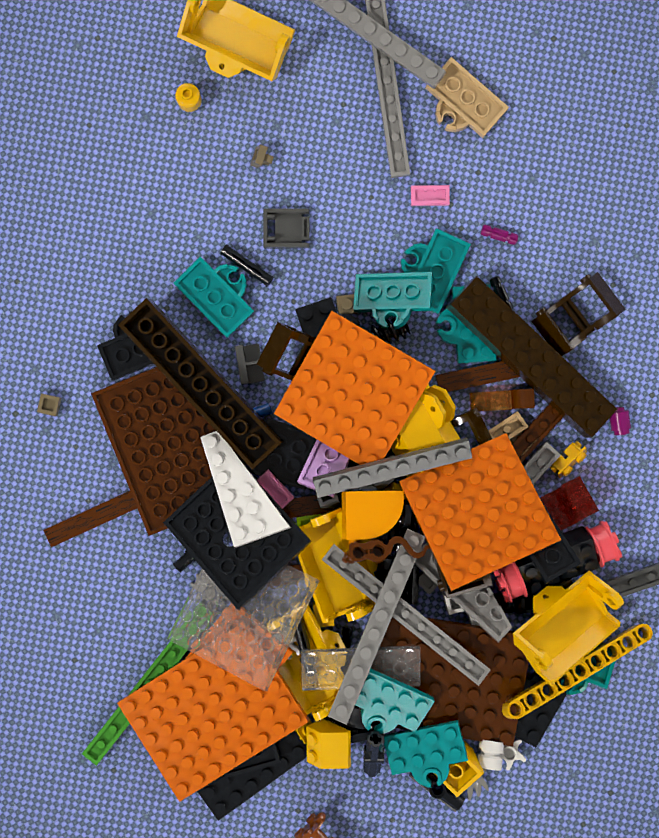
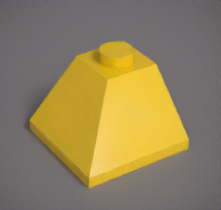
(463, 773)

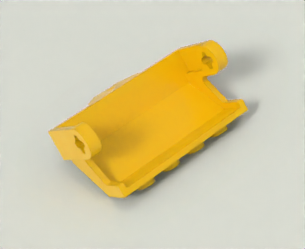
(236, 37)
(427, 423)
(333, 594)
(567, 625)
(314, 701)

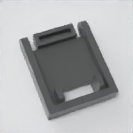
(289, 229)

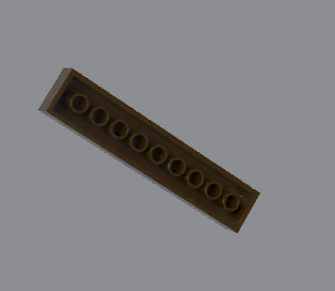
(531, 357)
(200, 383)

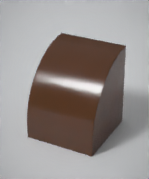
(522, 398)

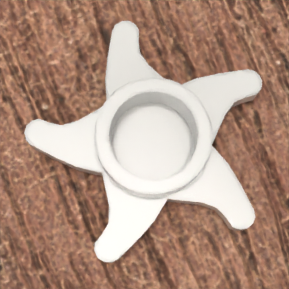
(511, 754)

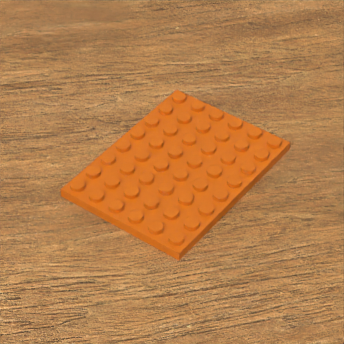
(208, 721)

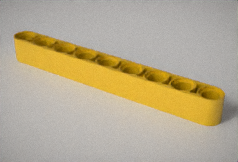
(586, 667)

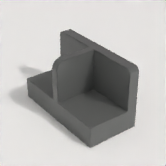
(247, 361)

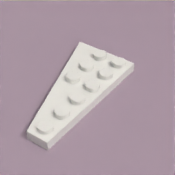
(243, 501)

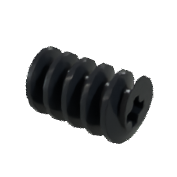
(385, 334)

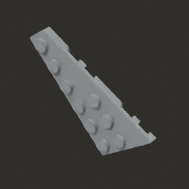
(477, 604)

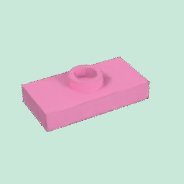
(430, 195)
(275, 488)

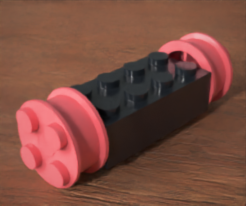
(591, 546)

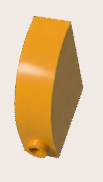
(370, 513)

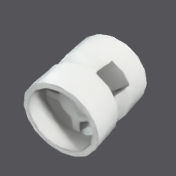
(490, 755)

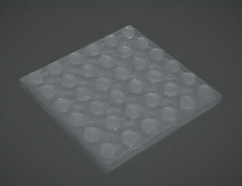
(248, 639)

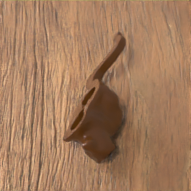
(377, 551)

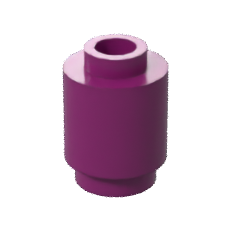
(620, 421)

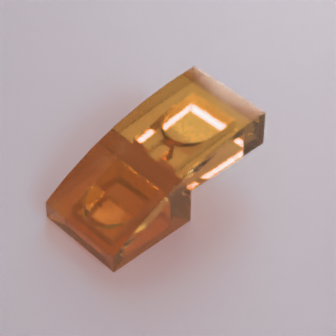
(491, 400)

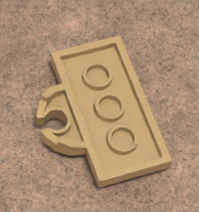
(466, 101)

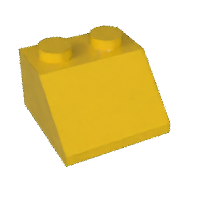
(328, 745)

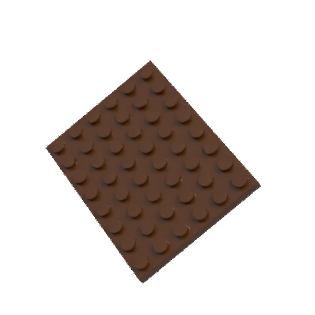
(155, 443)
(455, 694)

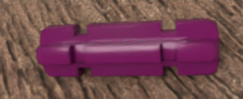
(499, 234)

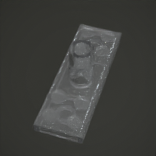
(327, 667)

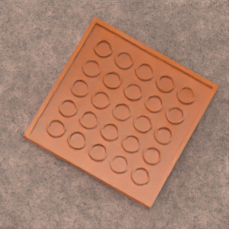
(354, 391)
(479, 512)

